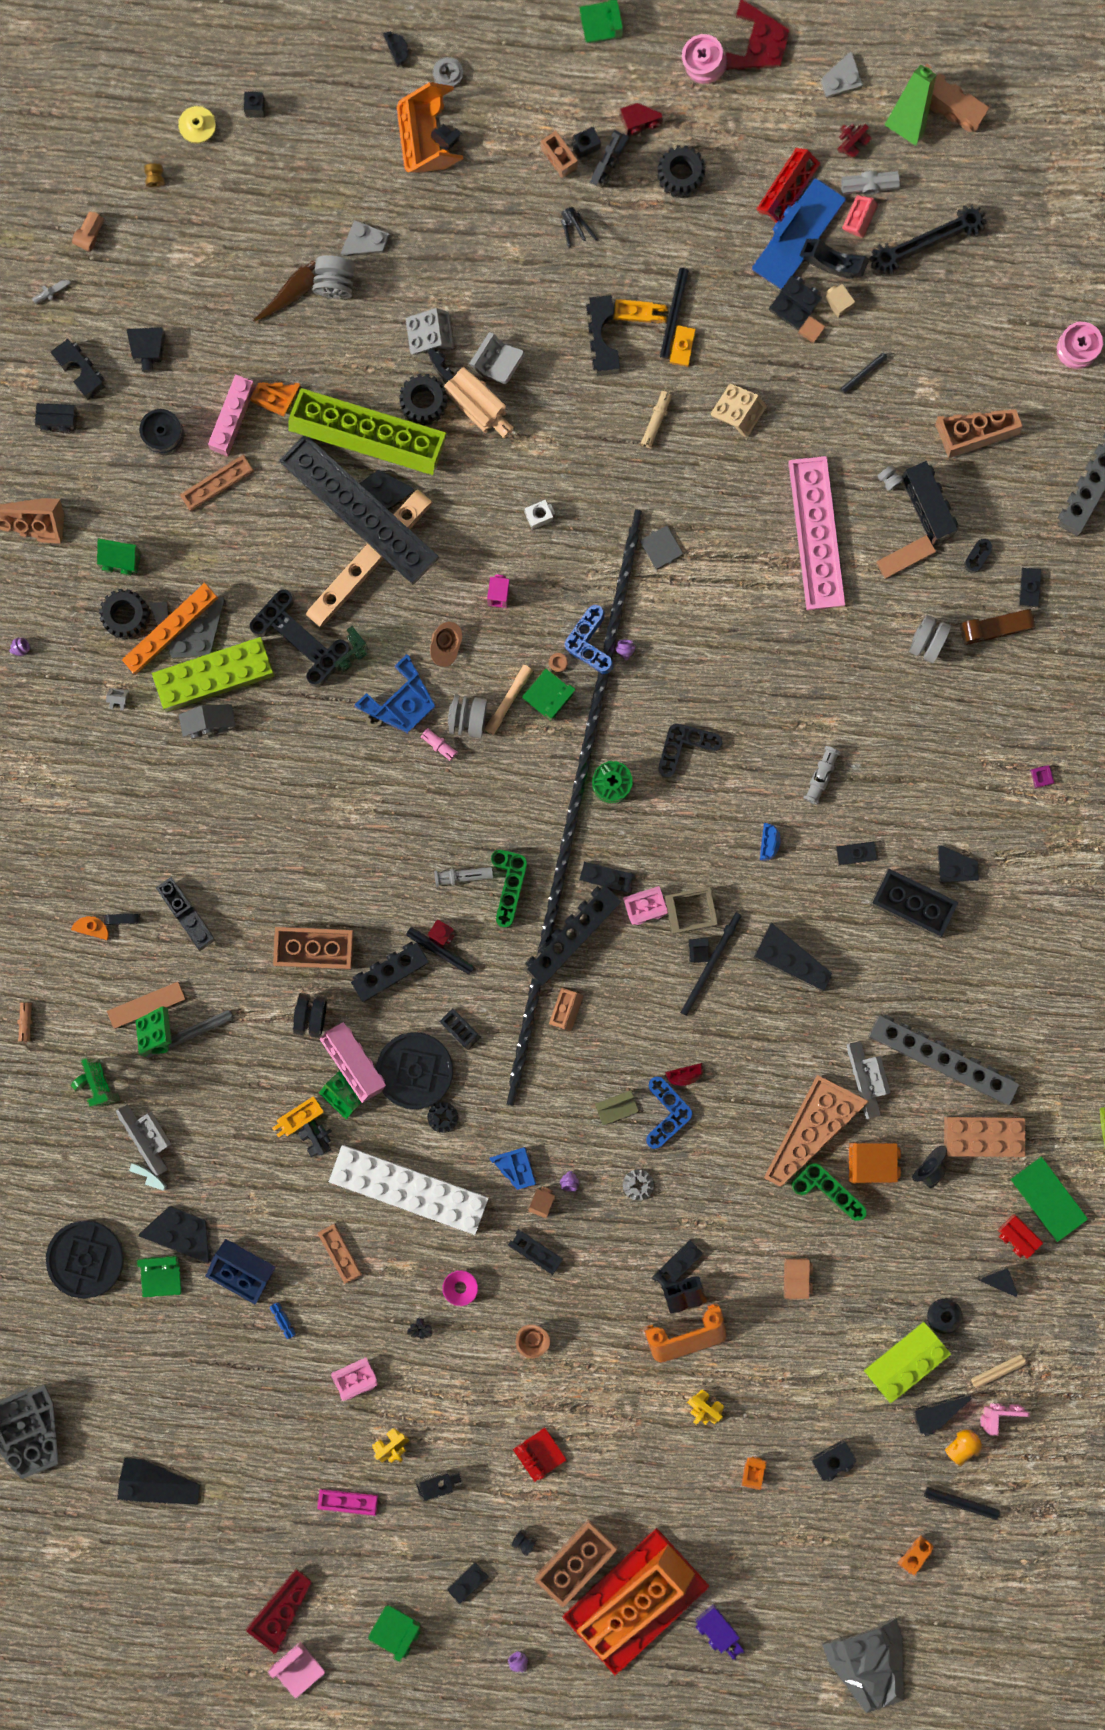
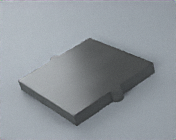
(661, 547)

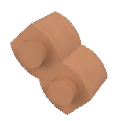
(797, 1278)

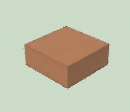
(811, 329)

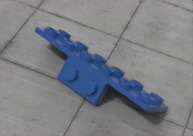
(801, 221)

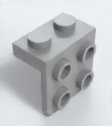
(496, 359)

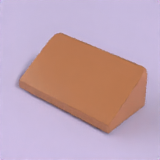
(566, 1009)

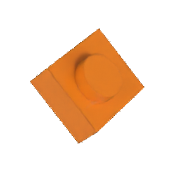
(753, 1473)

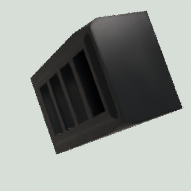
(472, 1040)

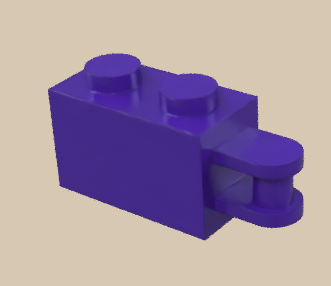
(718, 1631)

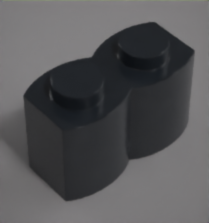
(684, 1294)

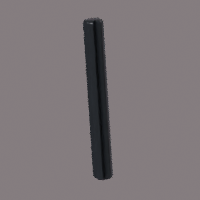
(674, 313)

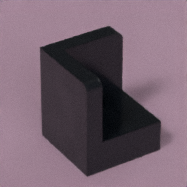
(445, 137)
(698, 950)

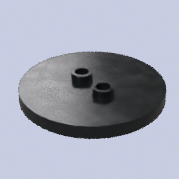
(415, 1070)
(84, 1259)

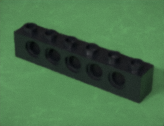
(608, 904)

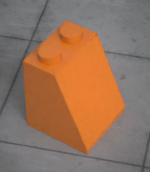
(874, 1162)

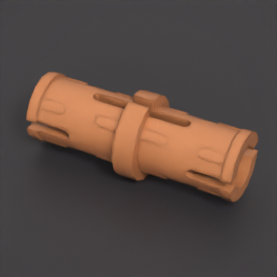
(25, 1022)

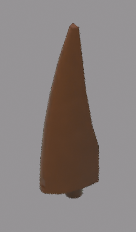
(296, 286)

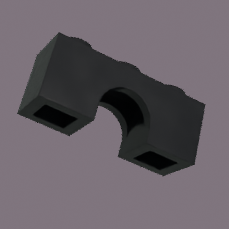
(67, 356)

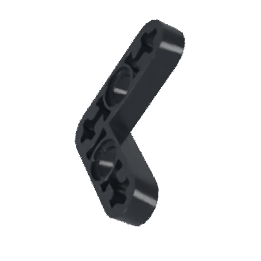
(684, 739)

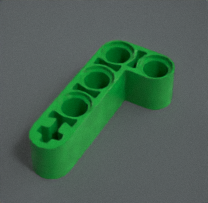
(507, 889)
(831, 1194)

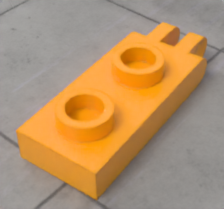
(298, 1117)

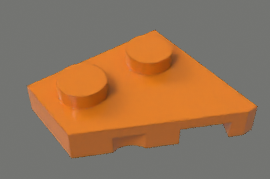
(275, 396)

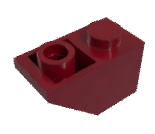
(638, 118)

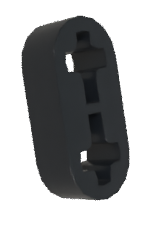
(974, 553)
(121, 919)

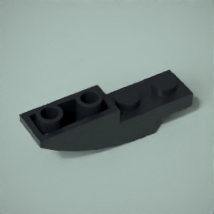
(185, 913)

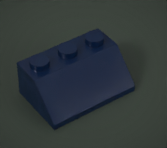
(240, 1271)

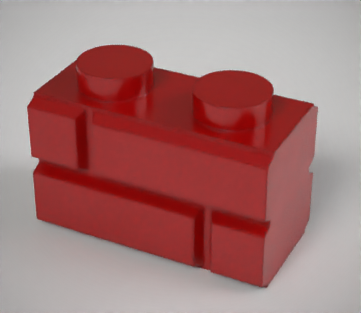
(1019, 1236)

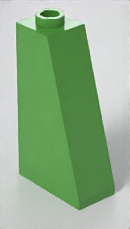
(913, 106)

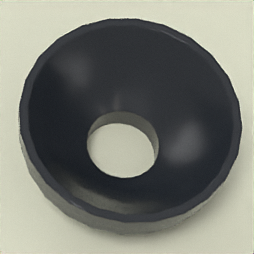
(934, 1315)

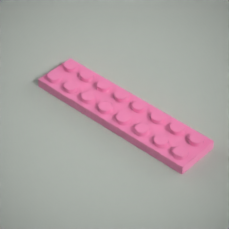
(816, 533)

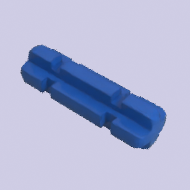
(282, 1320)

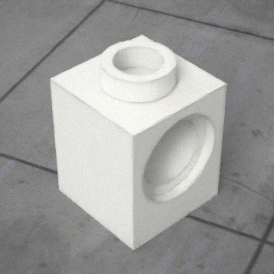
(533, 520)

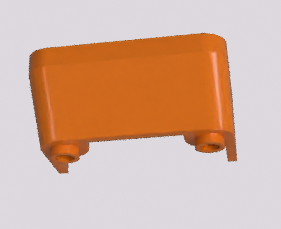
(416, 121)

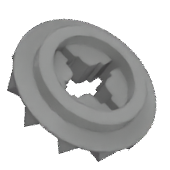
(453, 66)
(629, 1181)

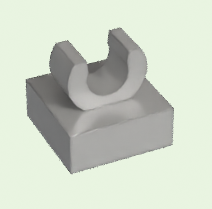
(117, 696)

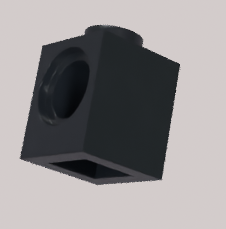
(254, 104)
(589, 135)

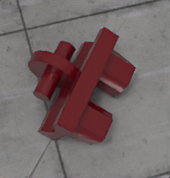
(860, 134)

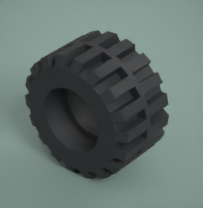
(681, 186)
(418, 384)
(116, 600)

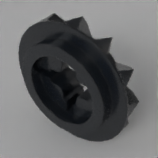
(439, 1108)

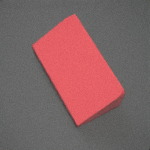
(860, 216)

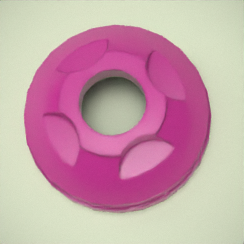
(454, 1297)

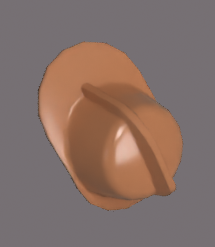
(445, 643)

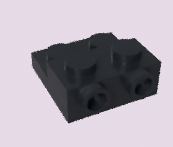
(795, 302)

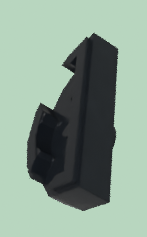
(397, 47)

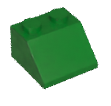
(118, 557)

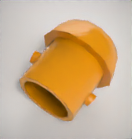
(964, 1447)

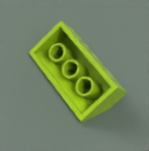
(907, 1362)

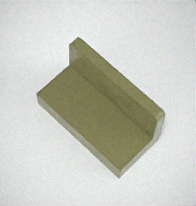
(616, 1107)

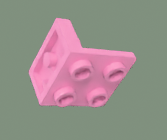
(297, 1670)

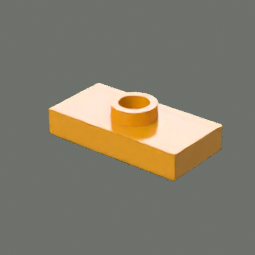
(682, 346)

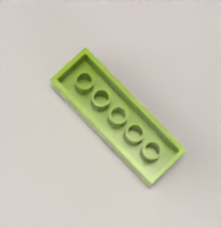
(213, 674)

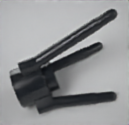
(572, 218)

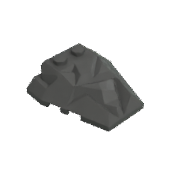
(28, 1431)
(870, 1664)

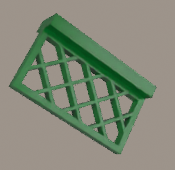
(98, 1084)

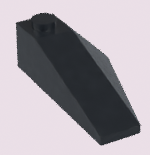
(154, 1484)

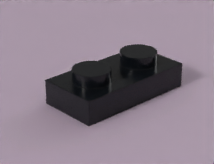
(467, 1582)

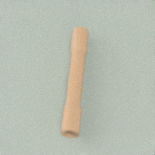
(519, 682)

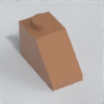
(542, 1202)

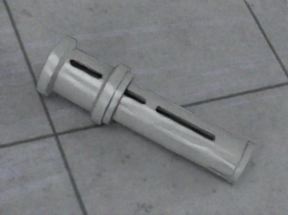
(484, 873)

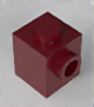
(441, 933)

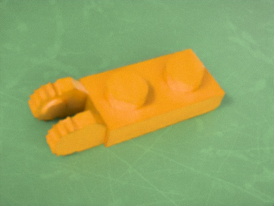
(638, 311)

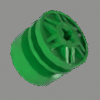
(602, 788)

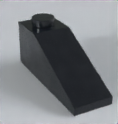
(935, 1415)

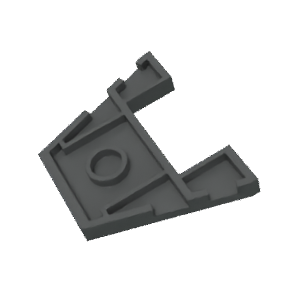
(198, 636)

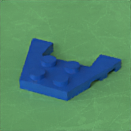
(406, 706)

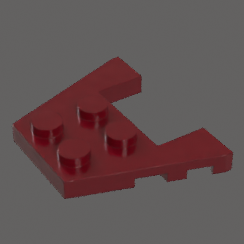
(765, 43)

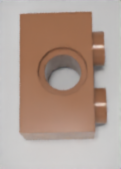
(559, 154)

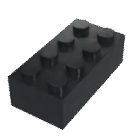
(929, 503)
(914, 903)

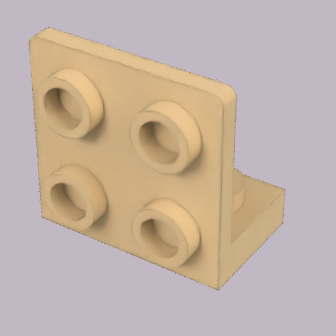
(739, 409)

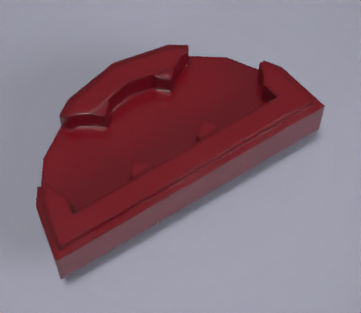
(685, 1075)

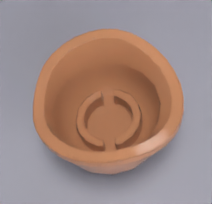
(532, 1341)

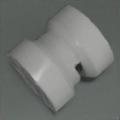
(893, 481)

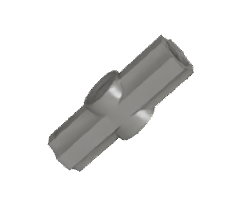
(870, 182)

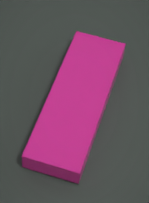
(347, 1502)

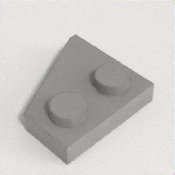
(841, 78)
(364, 240)

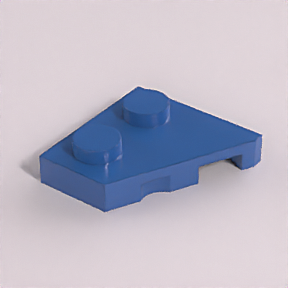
(516, 1167)

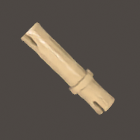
(659, 412)

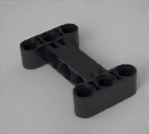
(298, 637)

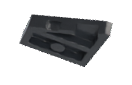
(955, 866)

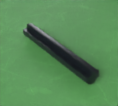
(440, 950)
(961, 1503)

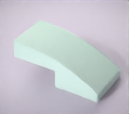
(152, 1180)

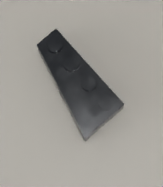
(788, 957)

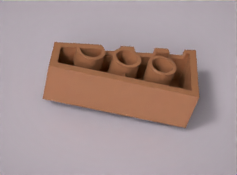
(955, 105)

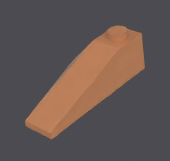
(34, 518)

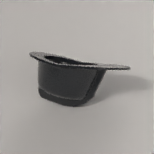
(932, 1169)

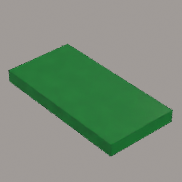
(1048, 1199)

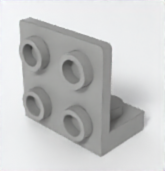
(429, 330)

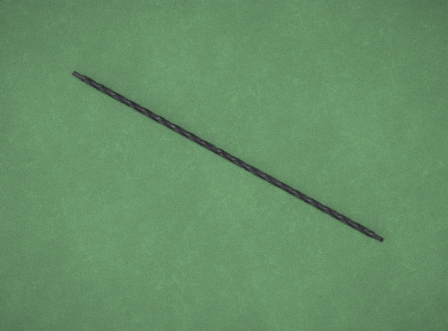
(575, 802)

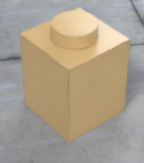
(839, 300)

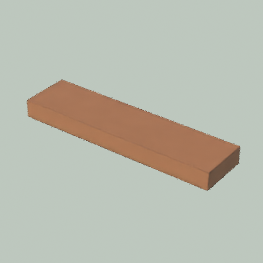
(217, 483)
(143, 1005)

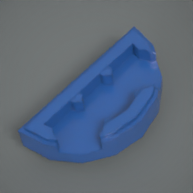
(770, 842)

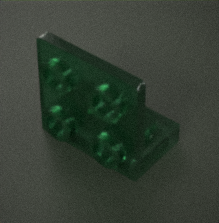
(358, 651)

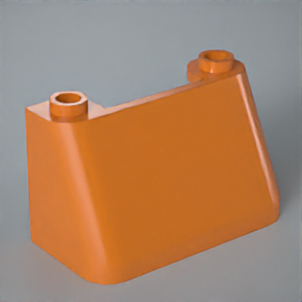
(668, 1349)

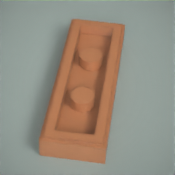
(905, 557)
(339, 1253)

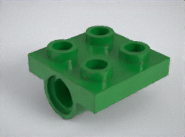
(153, 1032)

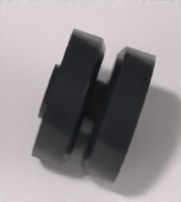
(151, 428)
(307, 1015)

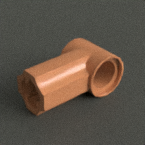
(86, 235)

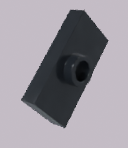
(1029, 587)
(856, 853)

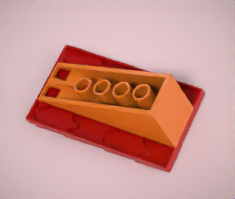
(635, 1601)

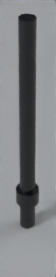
(729, 931)

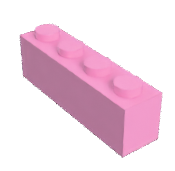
(231, 415)
(353, 1062)

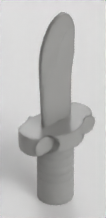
(48, 292)

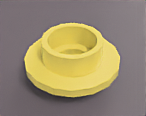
(200, 132)

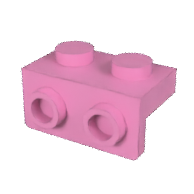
(645, 905)
(354, 1379)

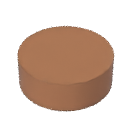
(558, 662)

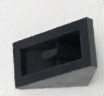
(1000, 1280)

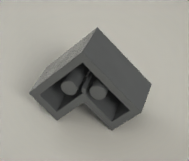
(206, 720)

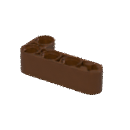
(996, 627)

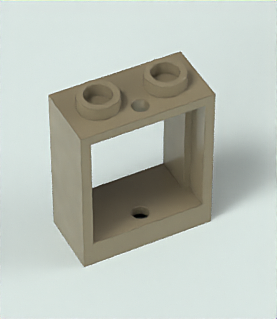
(710, 897)

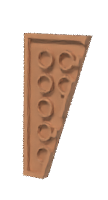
(819, 1119)

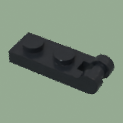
(606, 877)
(536, 1252)
(678, 1263)

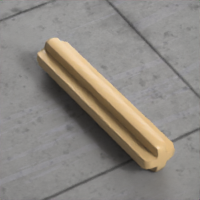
(998, 1371)

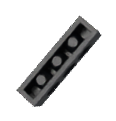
(418, 961)

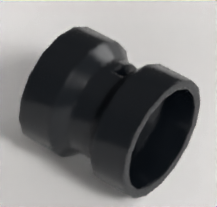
(523, 1542)

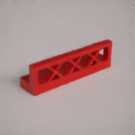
(787, 181)

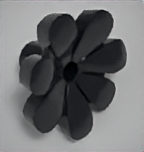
(419, 1329)

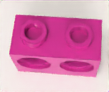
(498, 591)

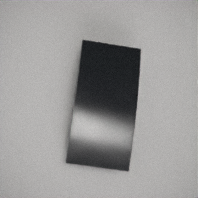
(438, 362)

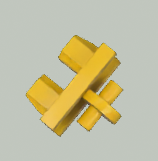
(703, 1411)
(393, 1449)

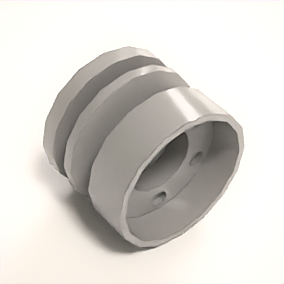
(333, 277)
(467, 716)

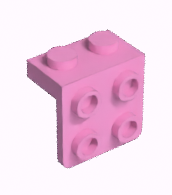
(990, 1419)

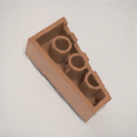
(978, 430)

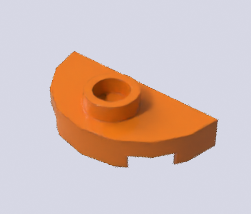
(91, 926)

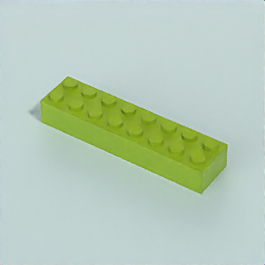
(366, 431)

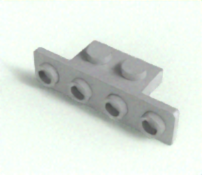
(869, 1078)
(147, 1136)

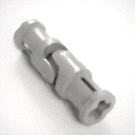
(826, 767)

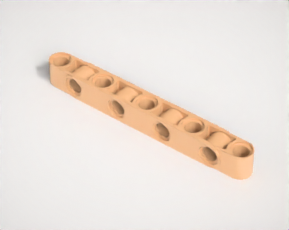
(367, 561)

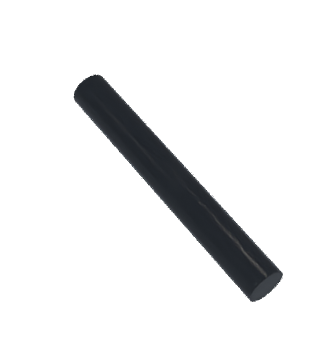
(863, 373)

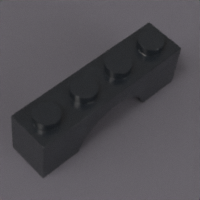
(606, 358)

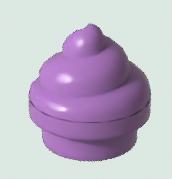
(20, 647)
(625, 648)
(569, 1182)
(518, 1662)

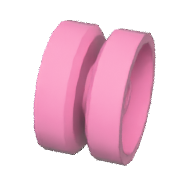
(704, 59)
(1079, 334)

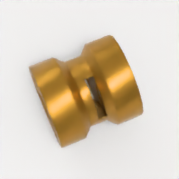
(154, 175)

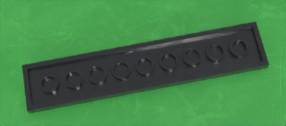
(359, 509)

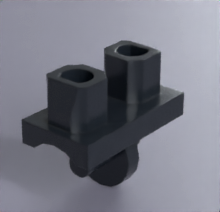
(318, 1137)

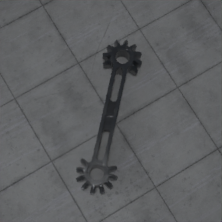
(928, 239)

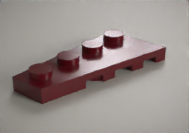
(275, 1617)

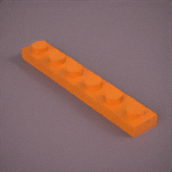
(170, 628)

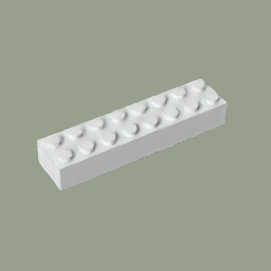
(408, 1189)

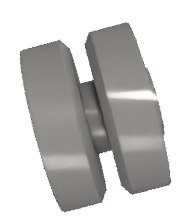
(930, 639)

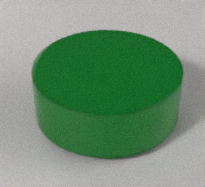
(80, 1082)

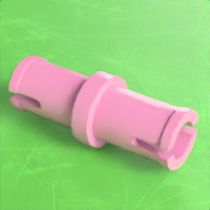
(439, 744)

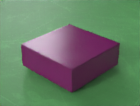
(1042, 776)

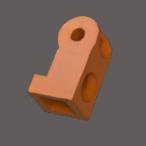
(916, 1555)

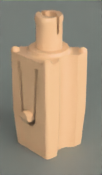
(478, 402)

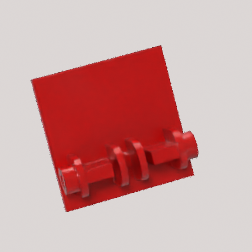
(539, 1454)

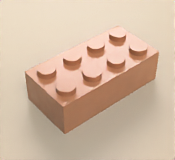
(313, 948)
(984, 1136)
(575, 1563)

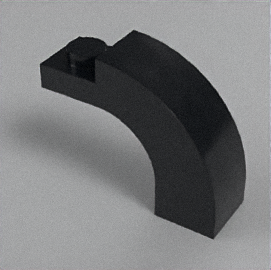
(833, 261)

